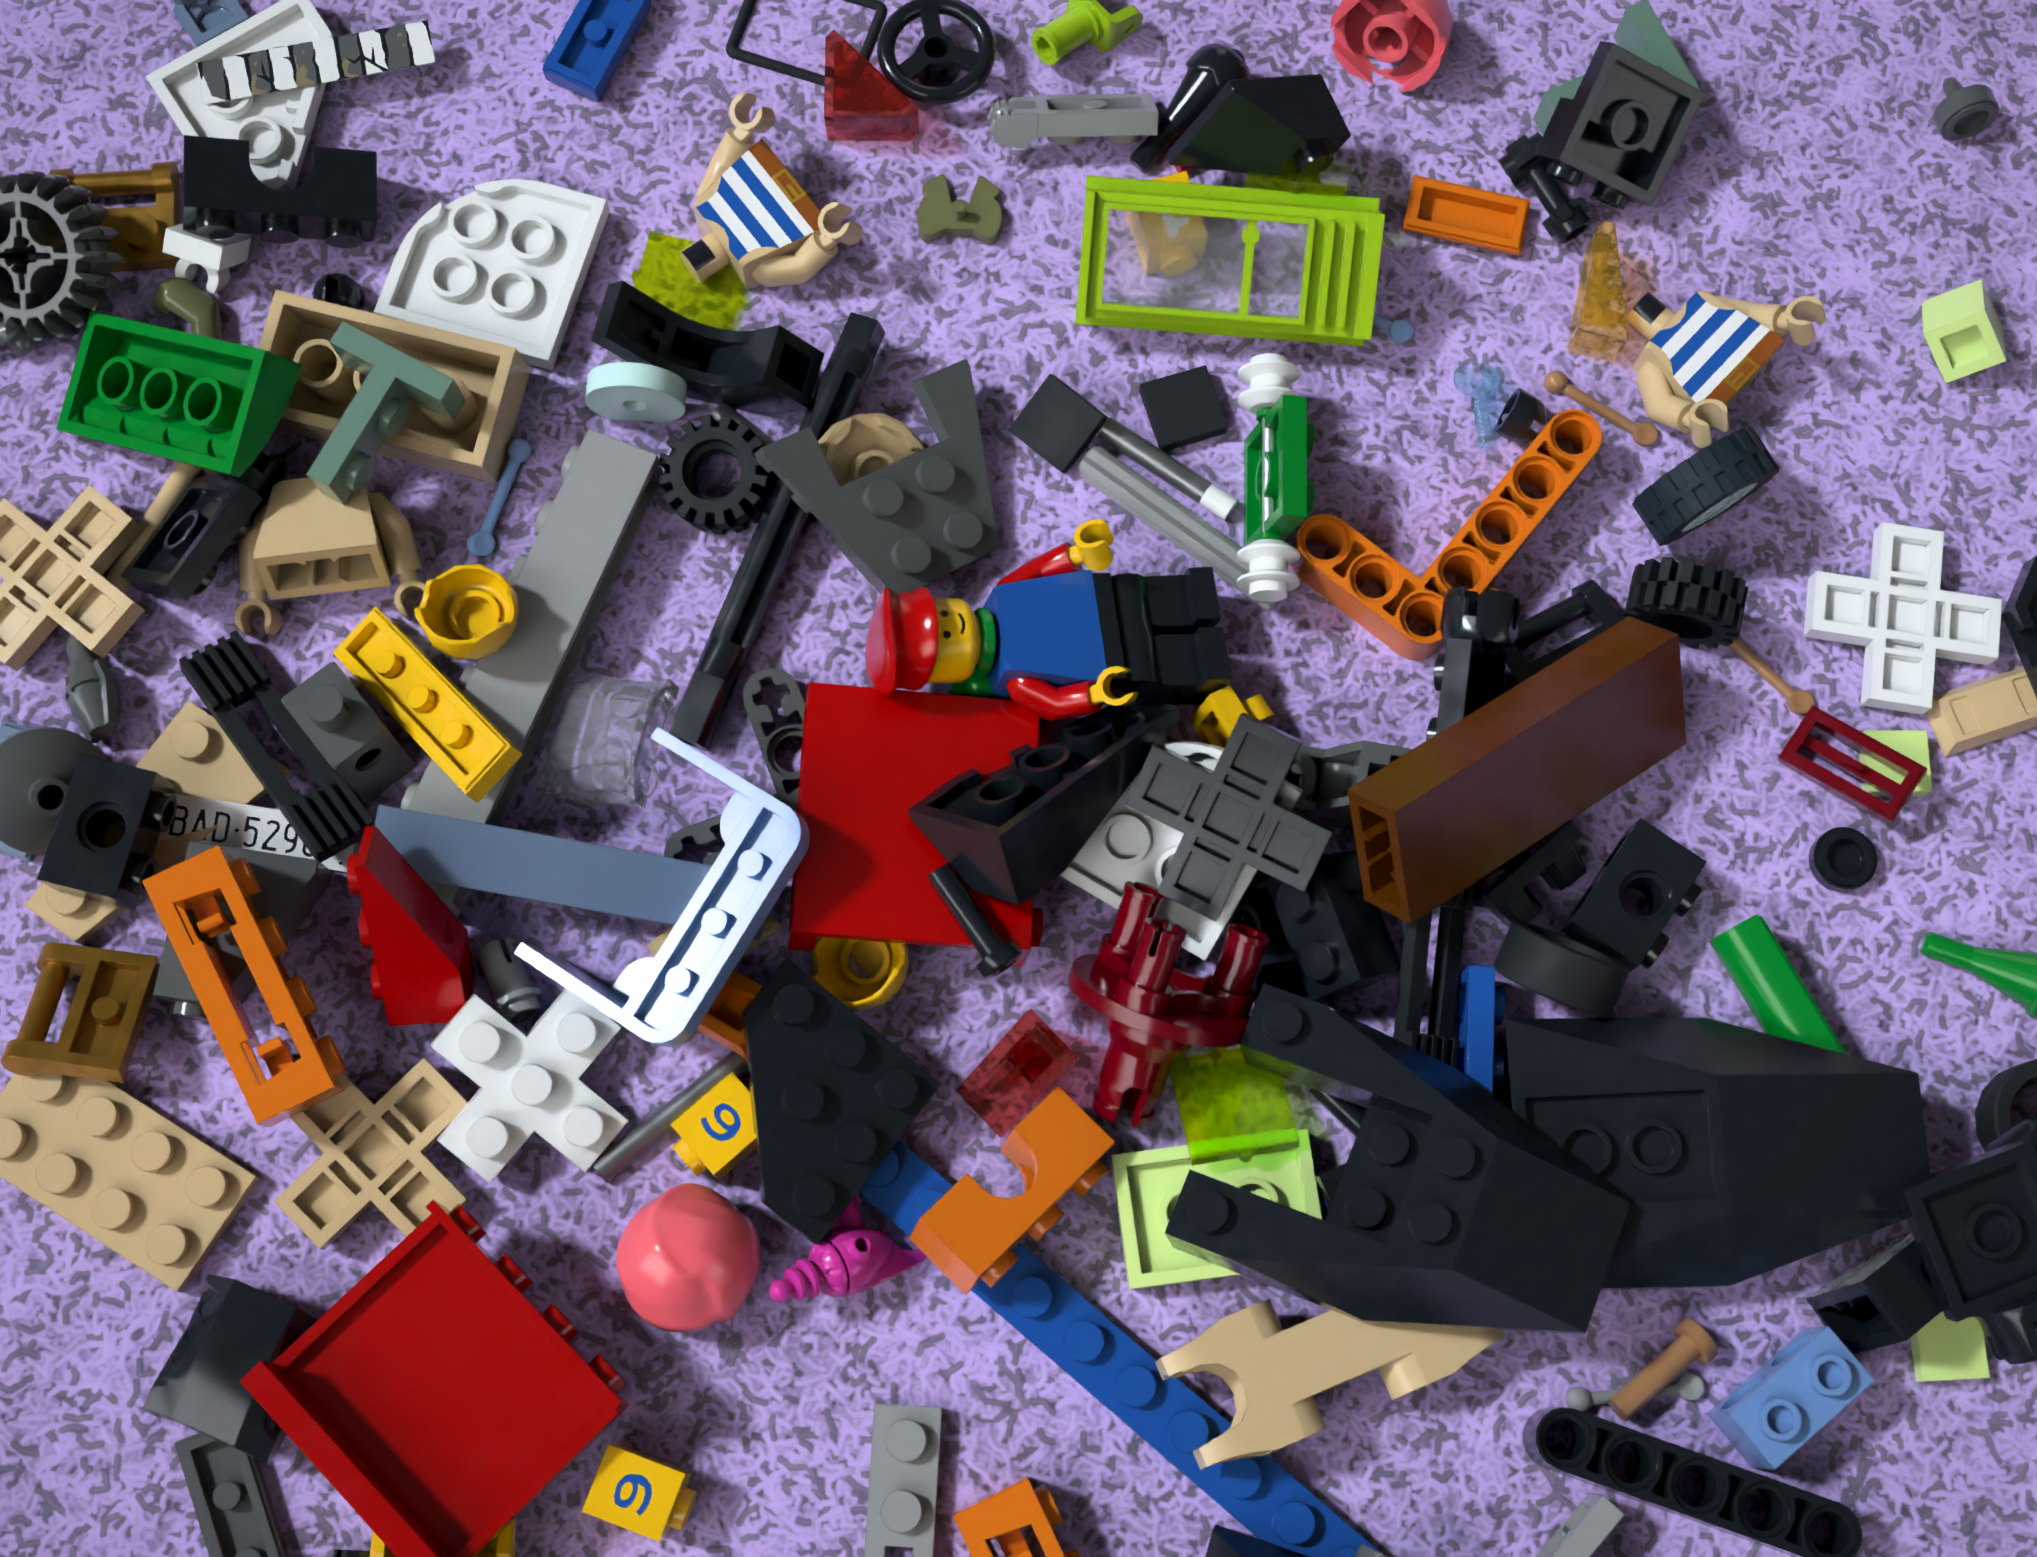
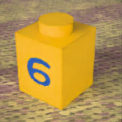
(717, 1129)
(640, 1493)

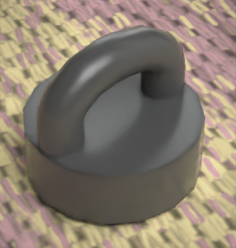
(1965, 110)

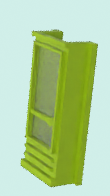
(1229, 261)

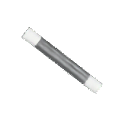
(1166, 468)

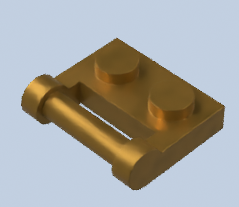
(142, 226)
(101, 1020)

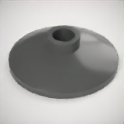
(26, 765)

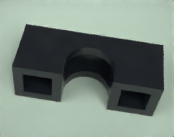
(228, 198)

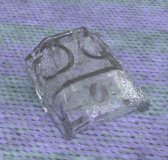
(601, 740)

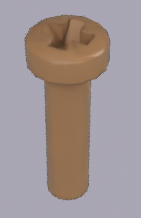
(1691, 1344)

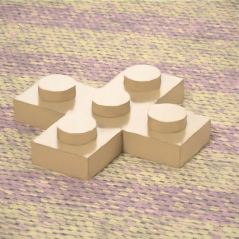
(59, 578)
(374, 1156)

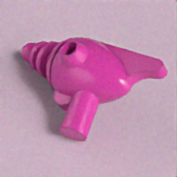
(845, 1261)

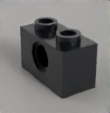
(95, 799)
(1658, 869)

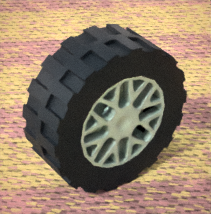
(1705, 485)

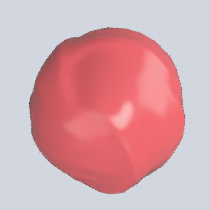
(688, 1259)

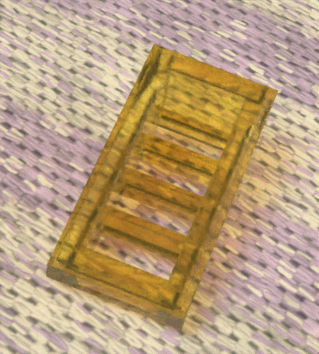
(1599, 309)

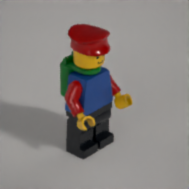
(1058, 635)

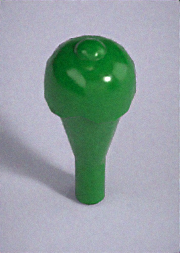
(2006, 970)

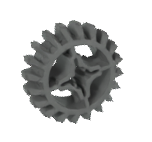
(55, 218)

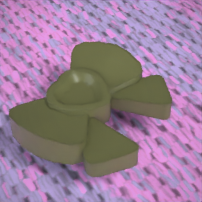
(959, 219)

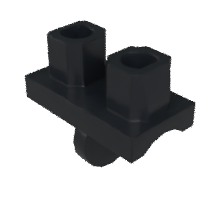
(1506, 887)

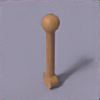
(1643, 434)
(1798, 701)

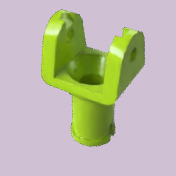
(1084, 23)

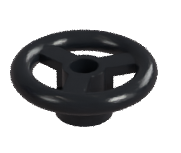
(937, 73)

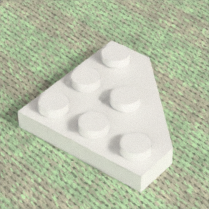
(273, 122)

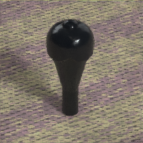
(1205, 76)

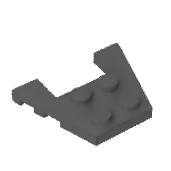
(914, 514)

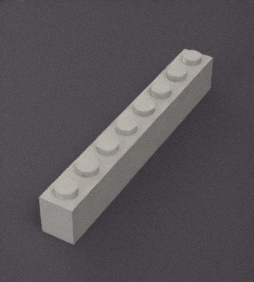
(559, 596)

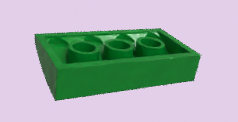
(176, 394)

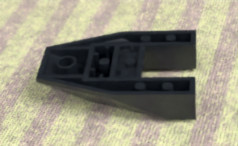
(1442, 1204)

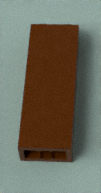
(1517, 768)

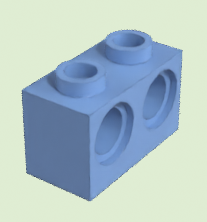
(1790, 1397)

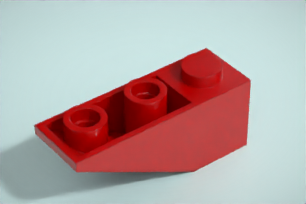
(416, 941)

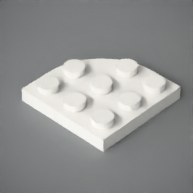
(499, 265)
(1141, 849)

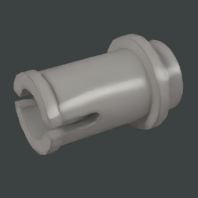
(508, 981)

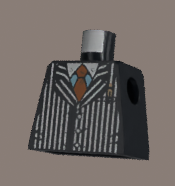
(1879, 1297)

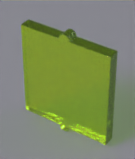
(1329, 183)
(671, 284)
(1231, 1108)

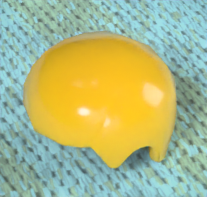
(468, 611)
(883, 961)

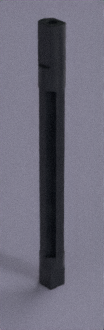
(771, 546)

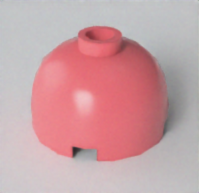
(1387, 33)

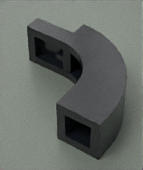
(747, 370)

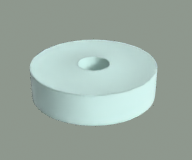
(635, 392)

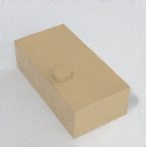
(486, 372)

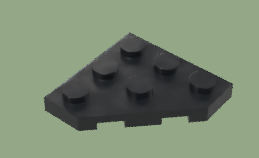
(822, 1098)

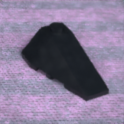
(1035, 815)

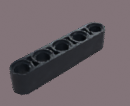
(1722, 1485)

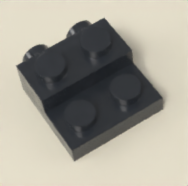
(1619, 128)

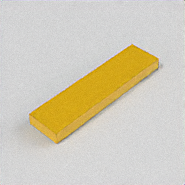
(427, 704)

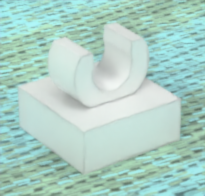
(210, 253)

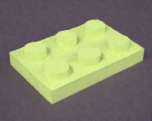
(1150, 1185)

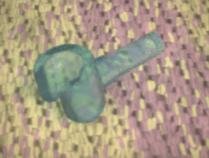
(1479, 399)

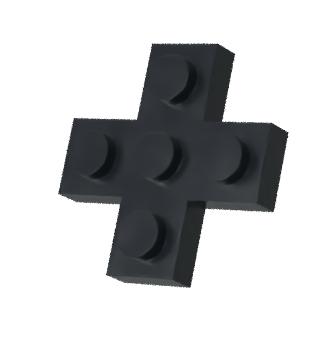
(1230, 816)

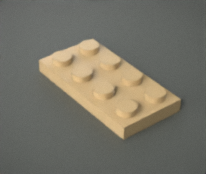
(120, 1171)

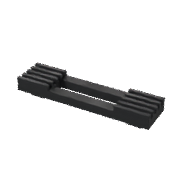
(230, 676)
(1439, 1036)

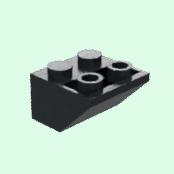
(1319, 938)

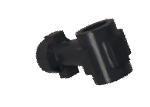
(1567, 217)

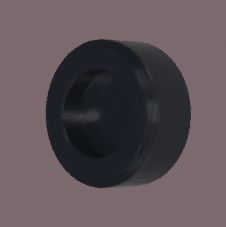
(1842, 859)

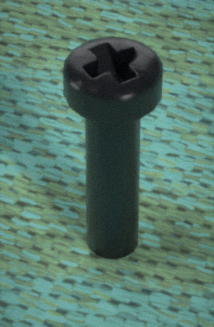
(994, 953)

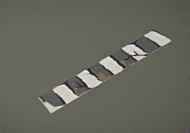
(315, 62)

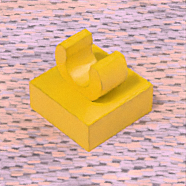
(1220, 713)

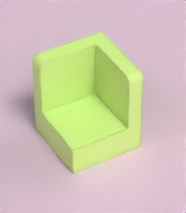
(1963, 331)

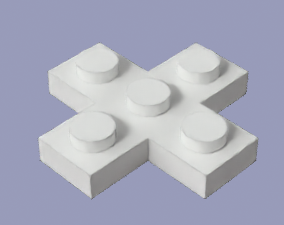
(1902, 618)
(528, 1083)

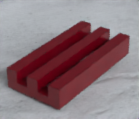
(1860, 798)

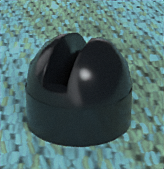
(348, 290)
(1522, 411)

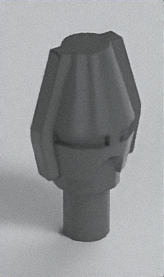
(90, 692)

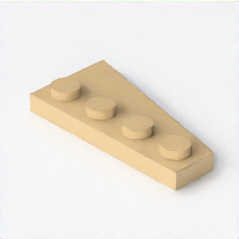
(200, 763)

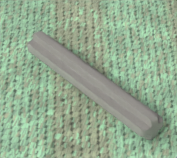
(1165, 516)

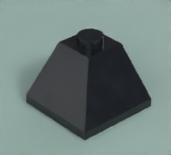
(1265, 128)

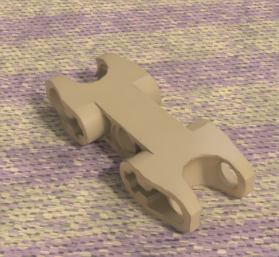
(1281, 1370)

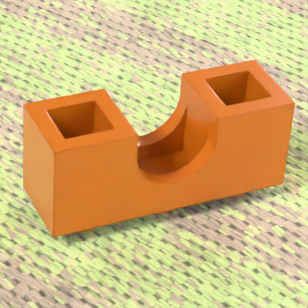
(974, 1232)

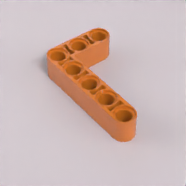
(1466, 553)

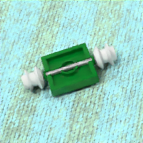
(1274, 476)

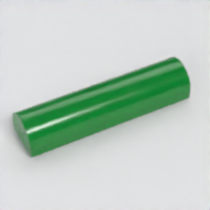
(1772, 985)

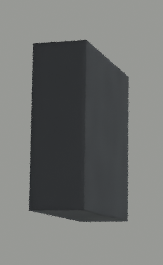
(1183, 408)
(1058, 423)

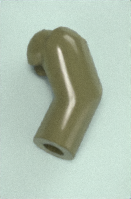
(192, 305)

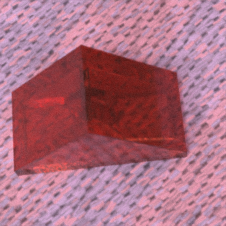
(862, 101)
(1017, 1073)

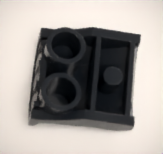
(222, 1343)

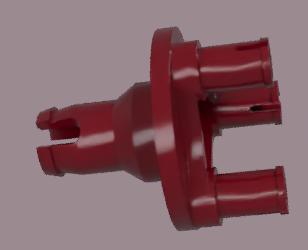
(1158, 1009)

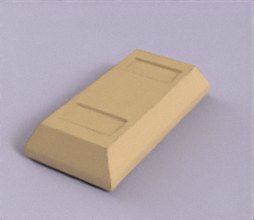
(1983, 711)

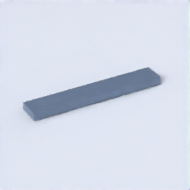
(542, 866)

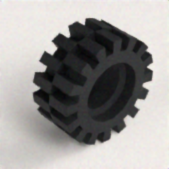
(682, 468)
(1688, 600)

